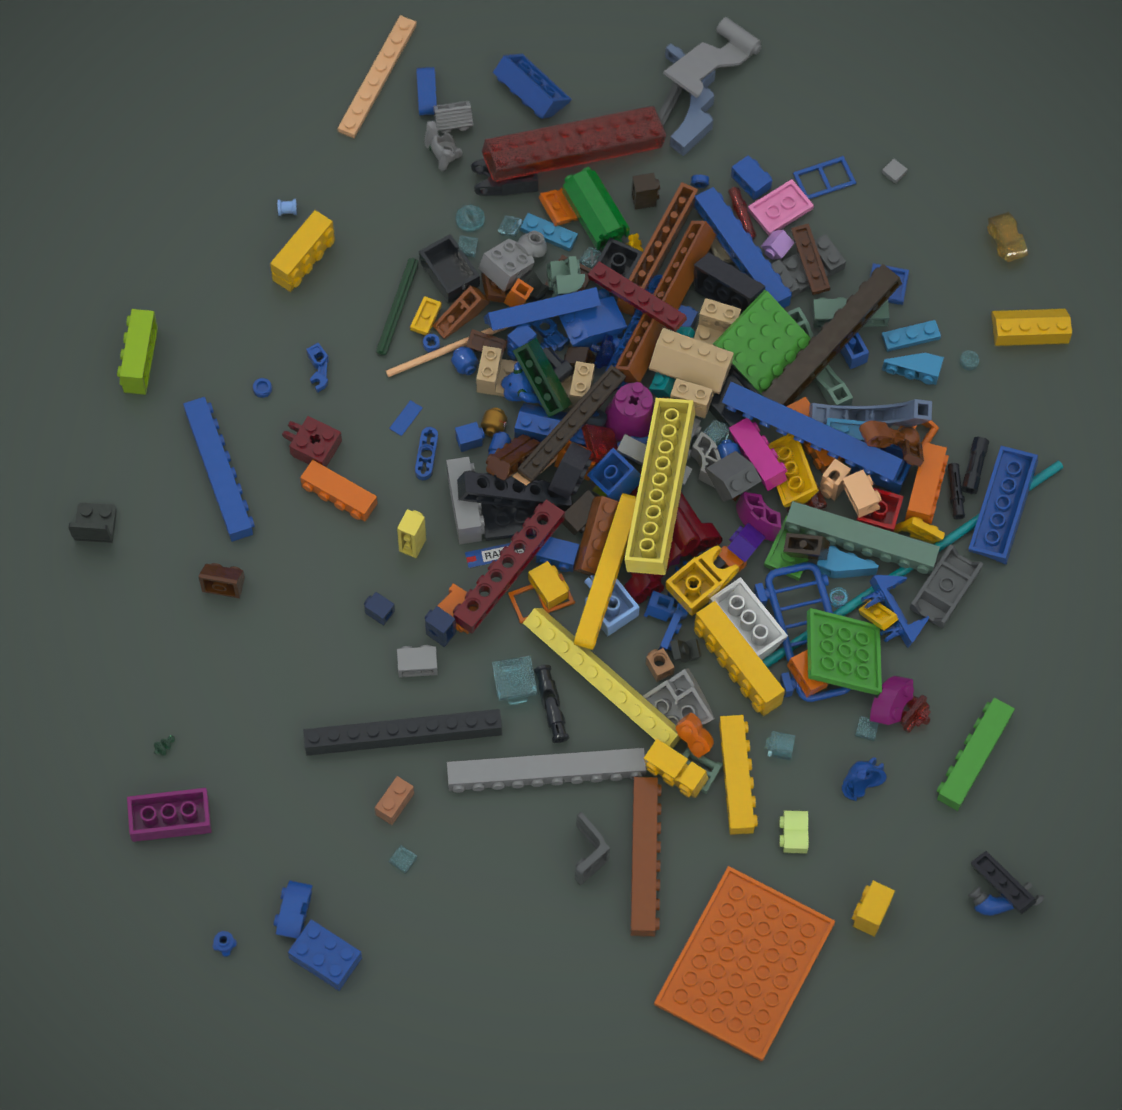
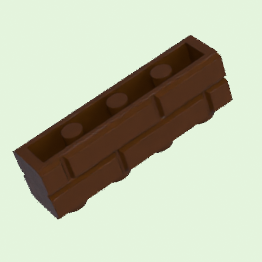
(511, 456)

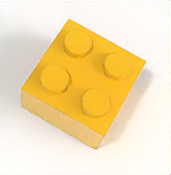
(873, 908)

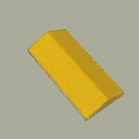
(800, 479)

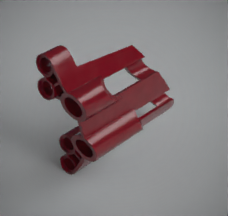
(688, 538)

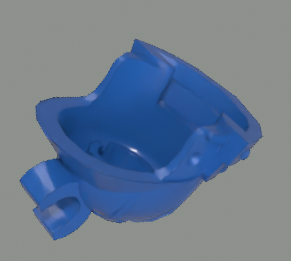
(861, 776)

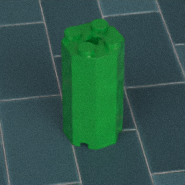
(594, 208)

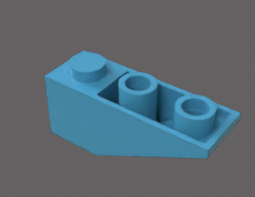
(916, 366)
(846, 565)

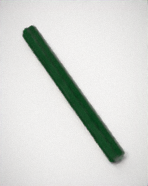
(397, 306)

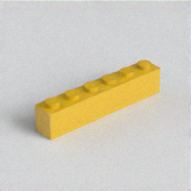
(736, 774)

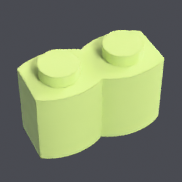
(794, 831)

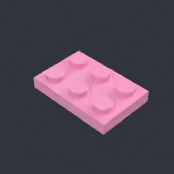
(780, 207)

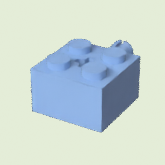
(622, 608)

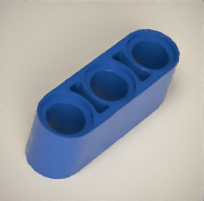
(426, 90)

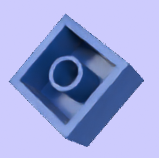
(615, 475)

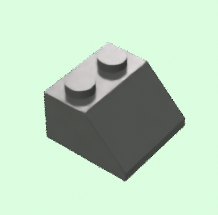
(732, 475)

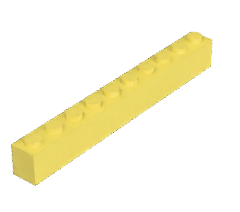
(602, 677)

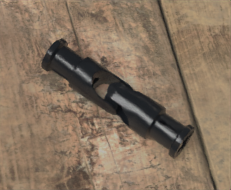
(554, 716)

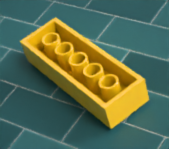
(738, 658)

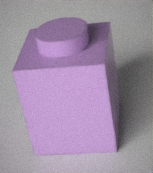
(777, 244)

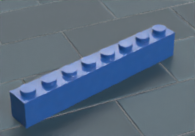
(740, 244)
(218, 469)

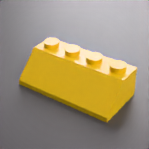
(1031, 327)

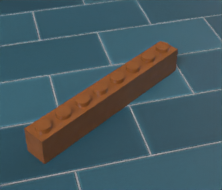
(661, 241)
(645, 856)

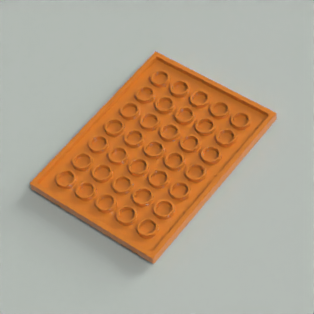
(744, 963)

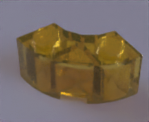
(1004, 231)

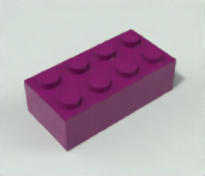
(169, 814)

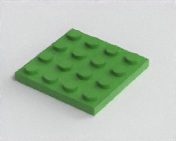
(763, 341)
(844, 651)

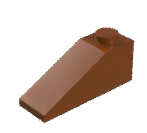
(461, 312)

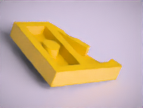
(920, 530)

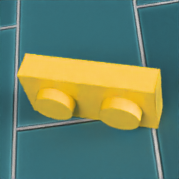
(425, 316)
(879, 615)

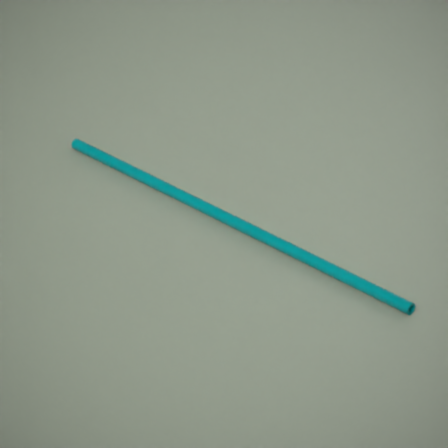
(947, 540)

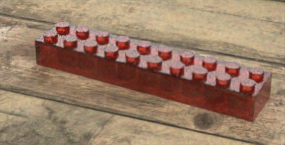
(573, 143)

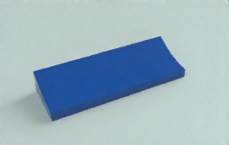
(542, 309)
(1003, 504)

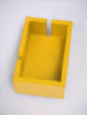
(673, 768)

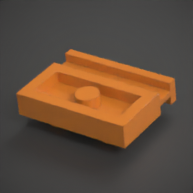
(557, 207)

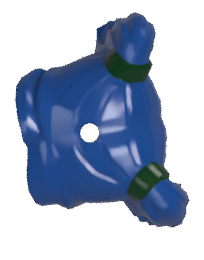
(518, 387)

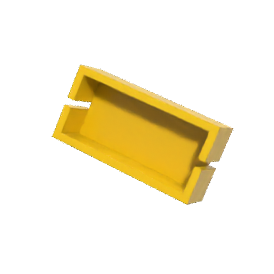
(302, 251)

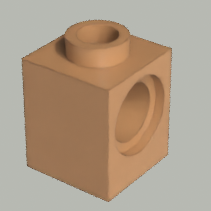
(659, 672)

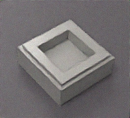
(894, 171)

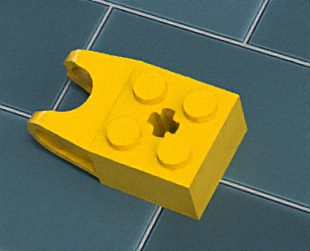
(704, 575)

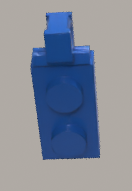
(674, 627)

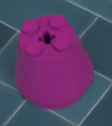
(630, 411)

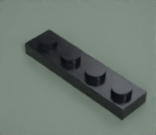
(1003, 882)

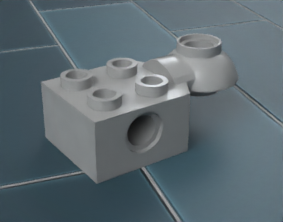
(512, 259)

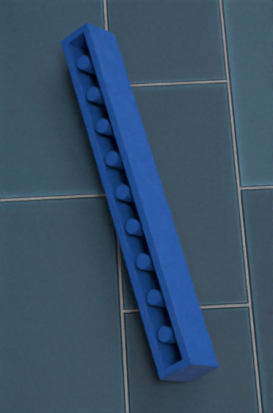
(812, 431)

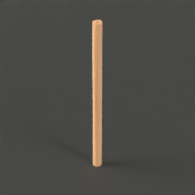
(434, 354)

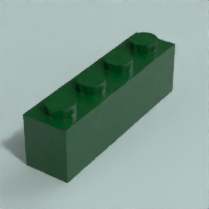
(542, 377)

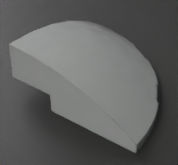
(680, 697)

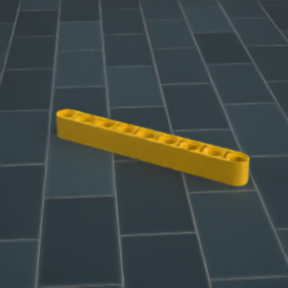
(606, 574)

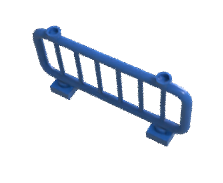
(769, 592)

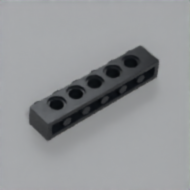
(502, 492)

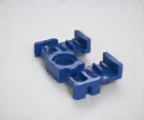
(550, 340)

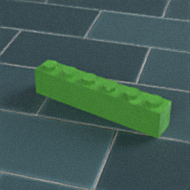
(975, 753)

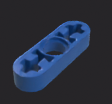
(424, 446)

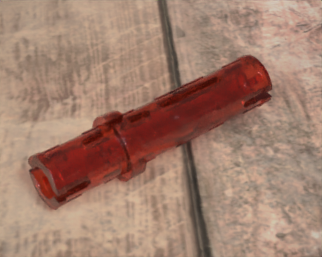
(739, 207)

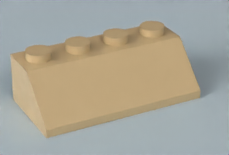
(691, 360)

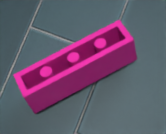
(756, 450)

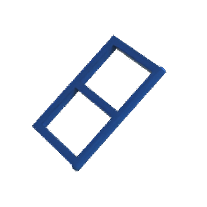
(819, 167)

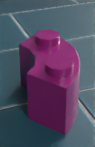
(754, 511)
(891, 701)

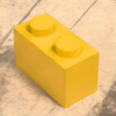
(548, 584)

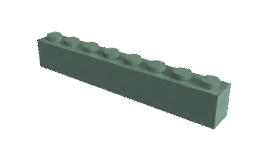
(862, 538)

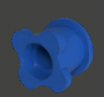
(226, 947)

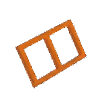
(529, 587)

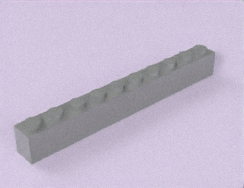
(546, 769)

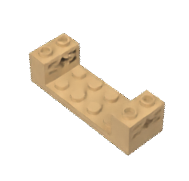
(713, 322)
(494, 369)

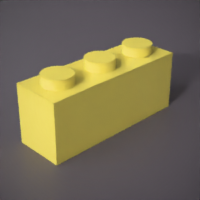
(411, 533)

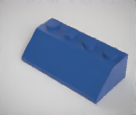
(531, 85)
(536, 424)

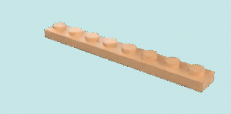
(377, 76)

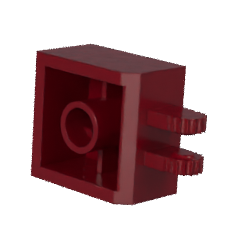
(313, 441)

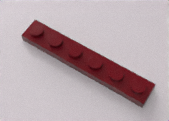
(637, 296)

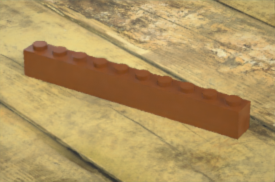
(671, 290)

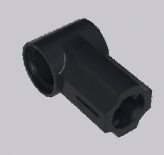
(561, 367)

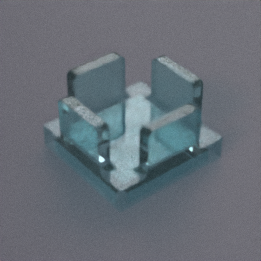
(514, 679)

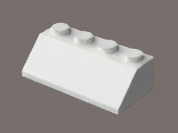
(750, 618)

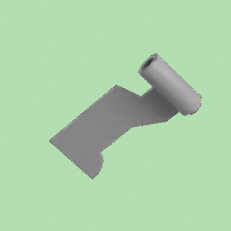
(706, 58)

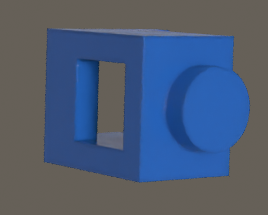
(660, 606)

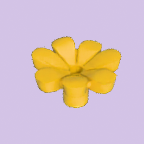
(635, 242)

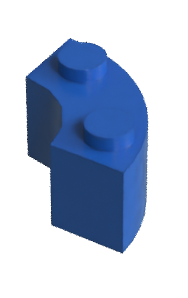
(293, 909)

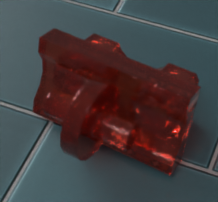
(917, 714)

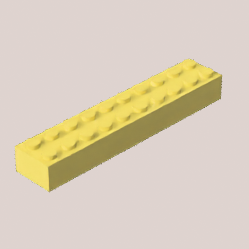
(660, 486)

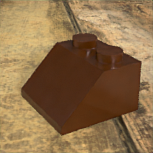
(222, 580)

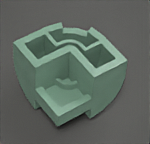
(564, 276)

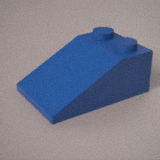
(592, 324)

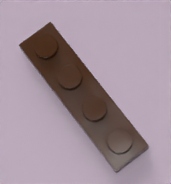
(810, 259)

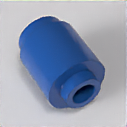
(498, 441)

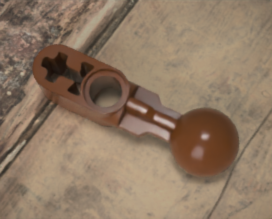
(881, 436)

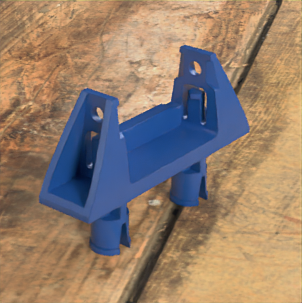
(881, 586)

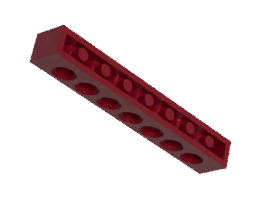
(472, 619)

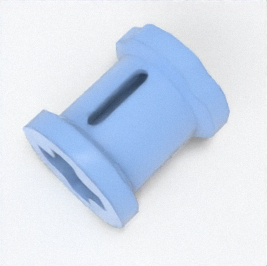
(287, 207)

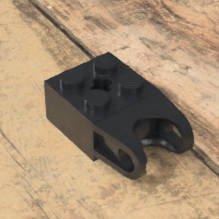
(511, 186)

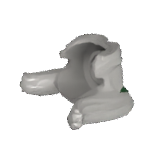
(441, 146)

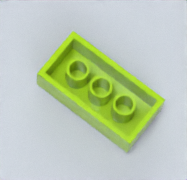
(138, 351)

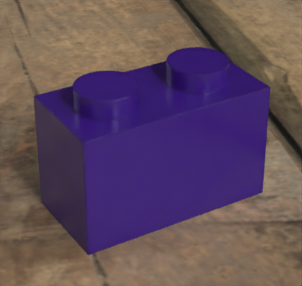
(745, 541)

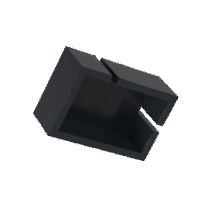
(449, 268)

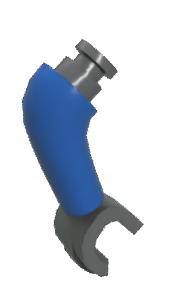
(990, 905)

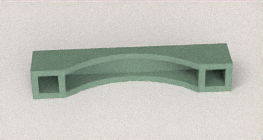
(828, 382)

